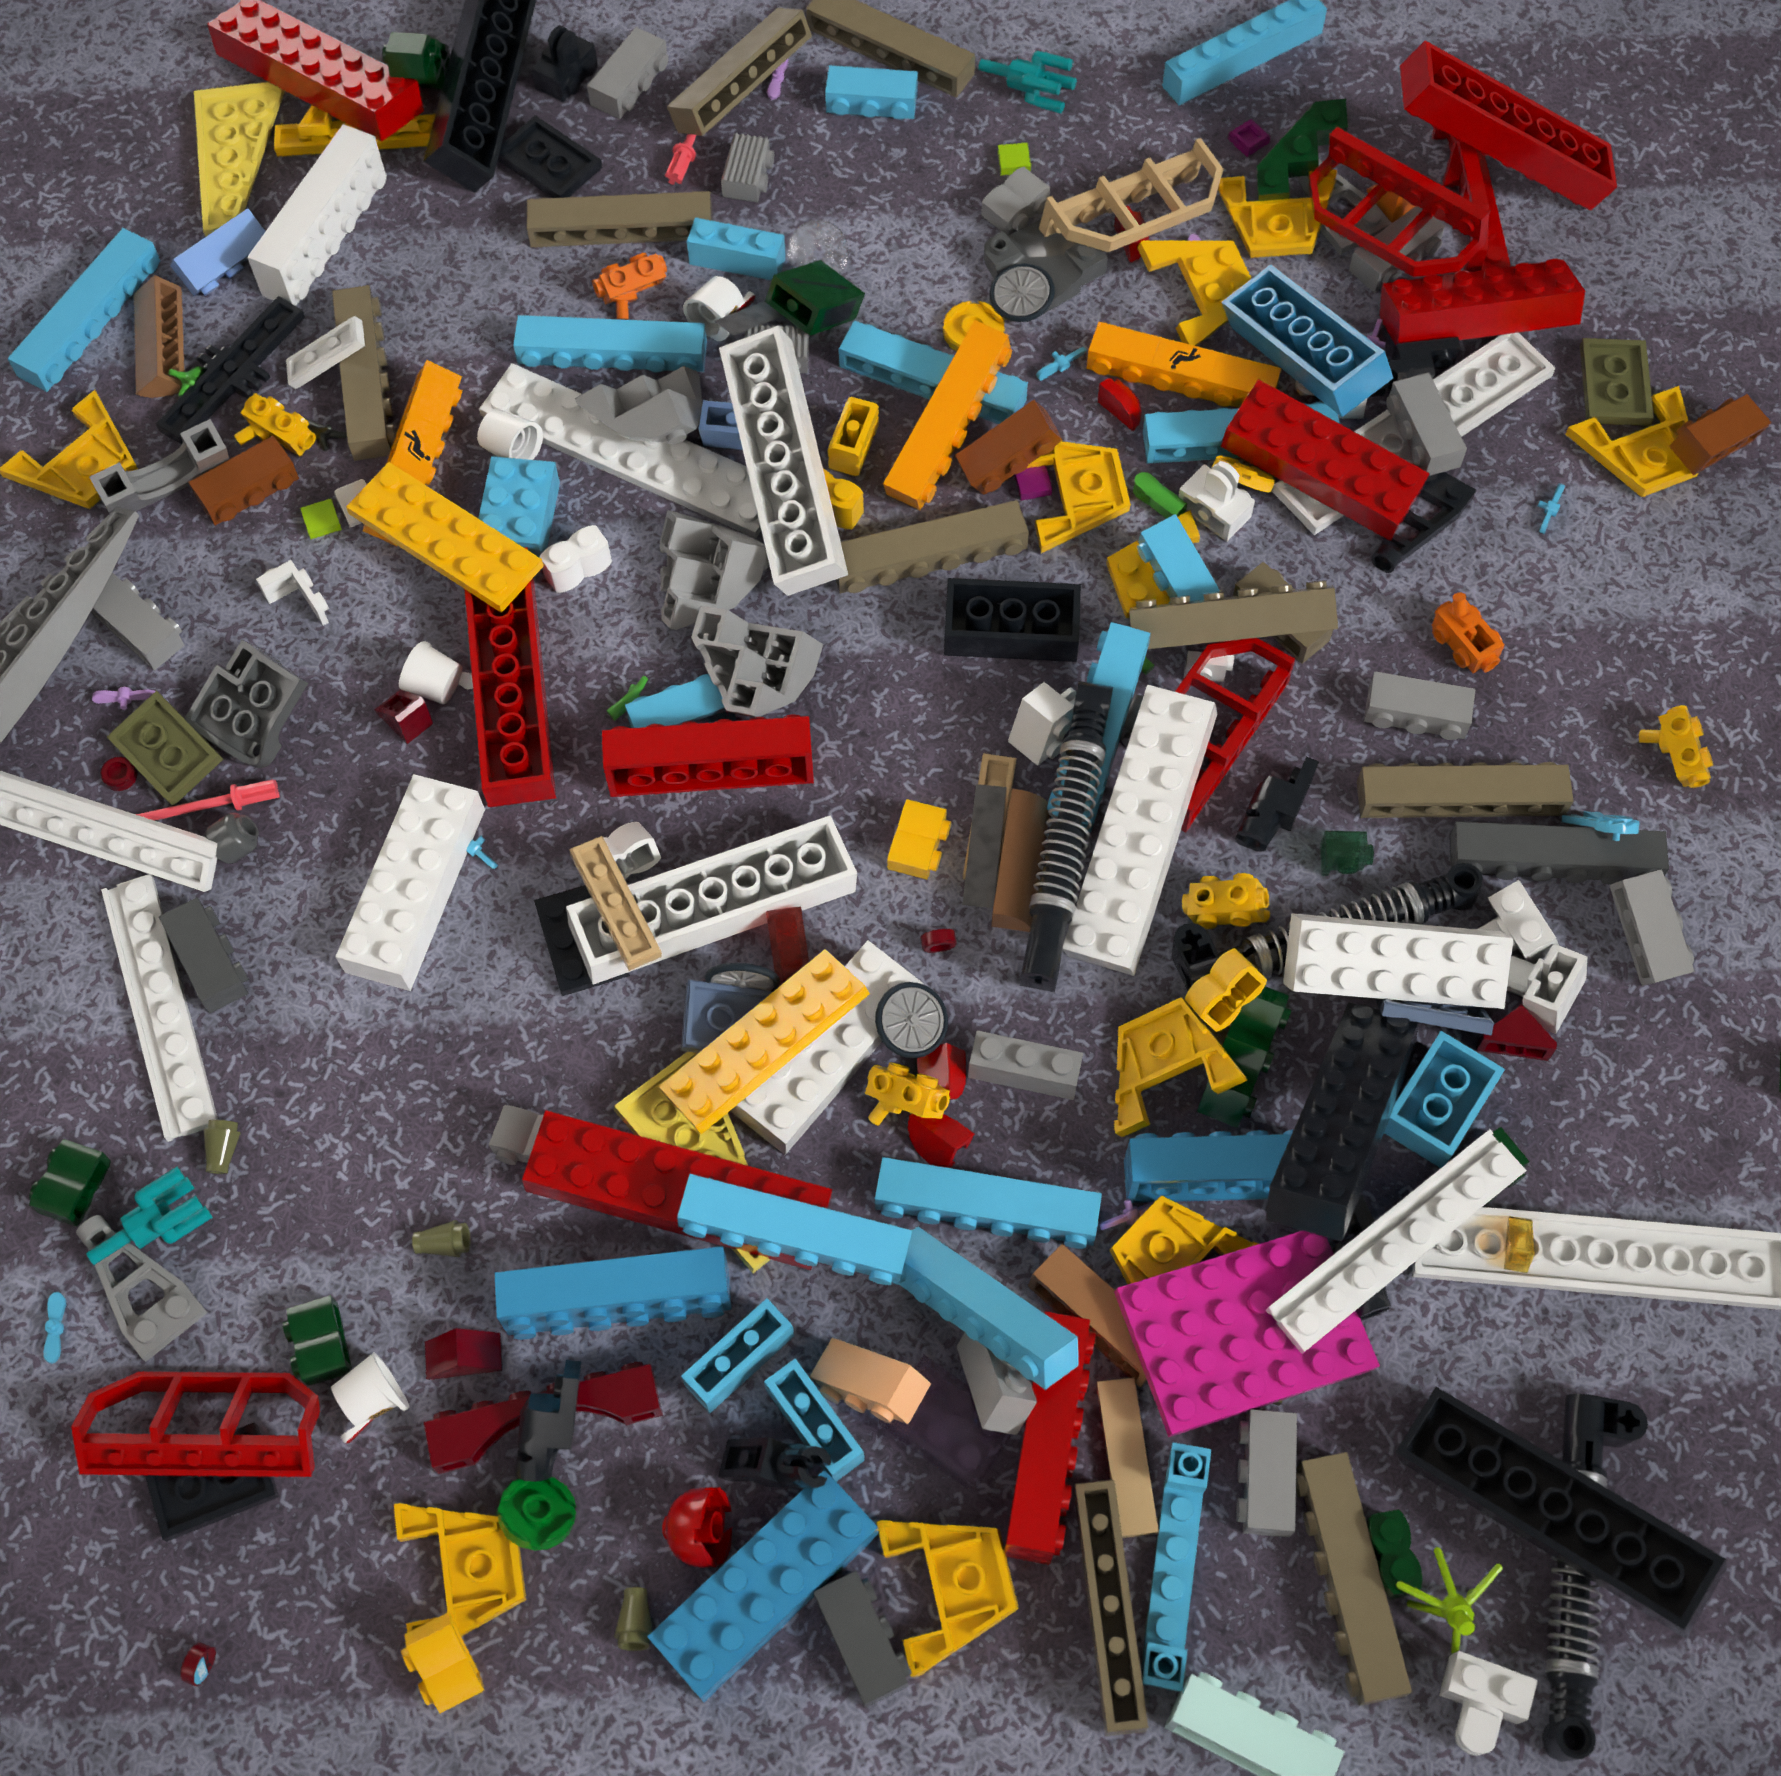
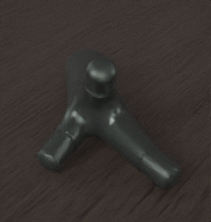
(324, 432)

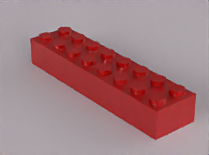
(315, 68)
(1507, 126)
(510, 700)
(641, 1176)

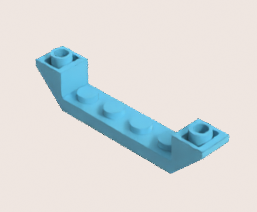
(1174, 1567)

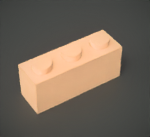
(869, 1381)

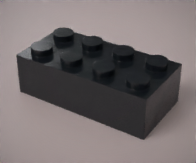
(1012, 619)

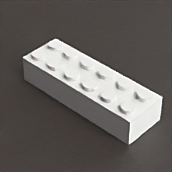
(318, 216)
(411, 882)
(1397, 961)
(806, 1085)

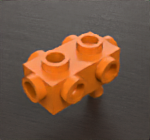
(624, 282)
(1467, 635)

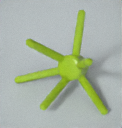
(1454, 1607)

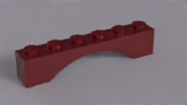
(464, 1437)

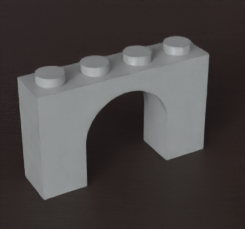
(136, 489)

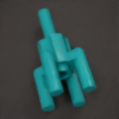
(1033, 77)
(154, 1216)

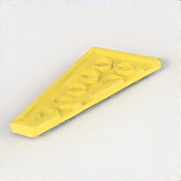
(231, 142)
(654, 1117)

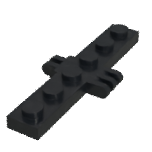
(231, 369)

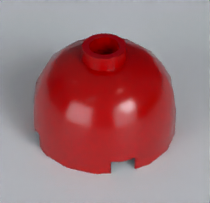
(697, 1527)

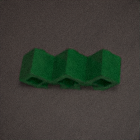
(417, 58)
(1298, 148)
(1248, 1047)

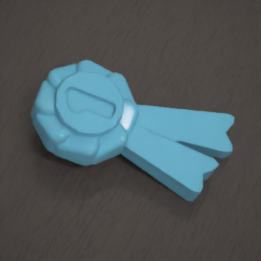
(1605, 823)

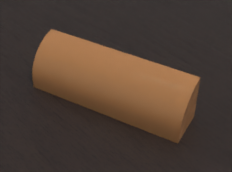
(158, 338)
(1019, 860)
(1079, 1292)

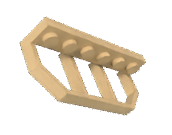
(1114, 195)

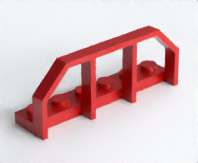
(1470, 172)
(1411, 186)
(1253, 709)
(196, 1453)

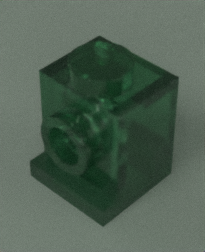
(1345, 852)

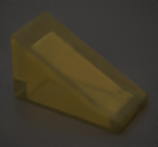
(1519, 1244)

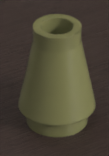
(220, 1145)
(445, 1240)
(634, 1621)

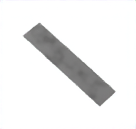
(748, 318)
(984, 846)

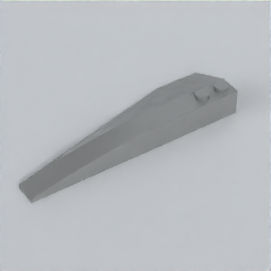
(44, 627)

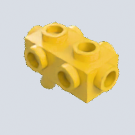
(269, 419)
(1680, 738)
(1226, 902)
(901, 1090)

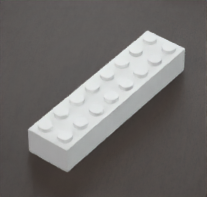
(783, 461)
(1140, 830)
(723, 894)

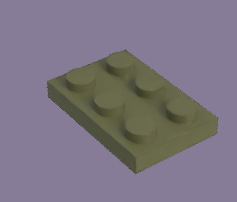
(1616, 381)
(165, 748)

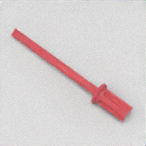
(681, 159)
(238, 796)

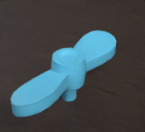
(1060, 363)
(1551, 508)
(475, 849)
(54, 1327)

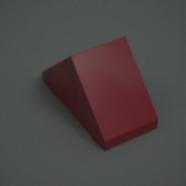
(405, 715)
(1519, 1036)
(463, 1353)

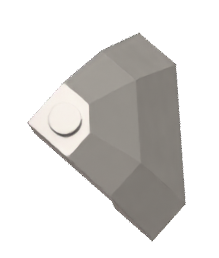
(649, 407)
(705, 567)
(754, 663)

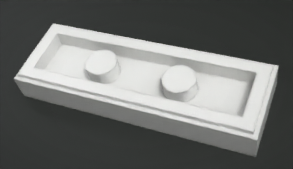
(325, 352)

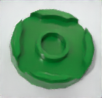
(536, 1513)

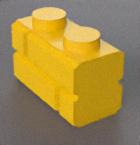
(853, 436)

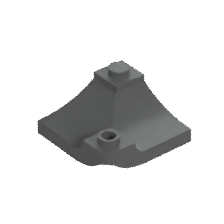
(1065, 261)
(247, 705)

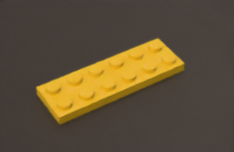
(445, 537)
(763, 1040)

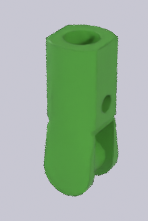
(1158, 496)

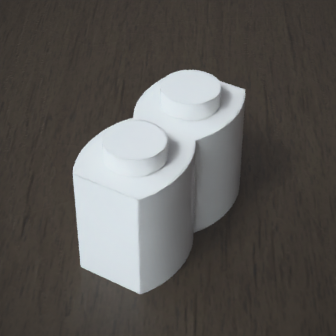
(579, 557)
(632, 849)

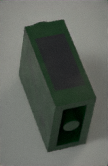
(814, 297)

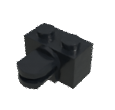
(564, 64)

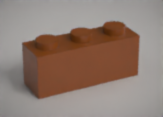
(1719, 433)
(1009, 447)
(244, 480)

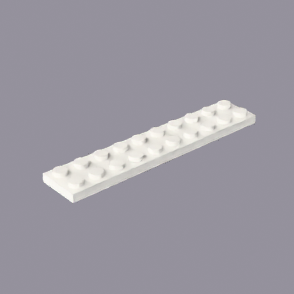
(1471, 393)
(674, 471)
(1615, 1258)

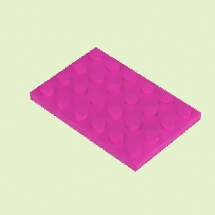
(1215, 1346)

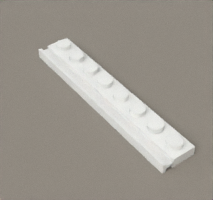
(107, 832)
(159, 1008)
(1395, 1241)

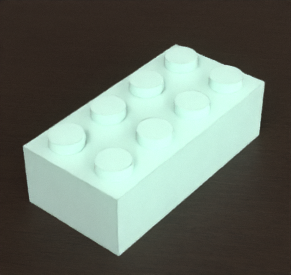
(1248, 1735)

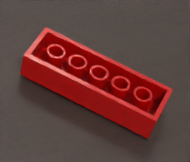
(1482, 302)
(1324, 459)
(707, 756)
(1049, 1457)

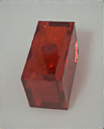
(787, 941)

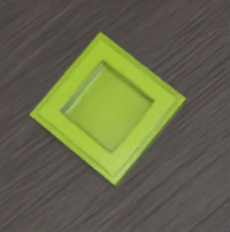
(1013, 157)
(321, 518)

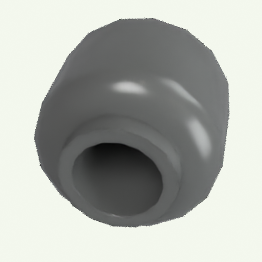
(234, 836)

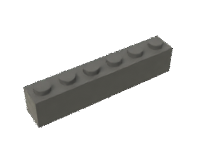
(1557, 852)

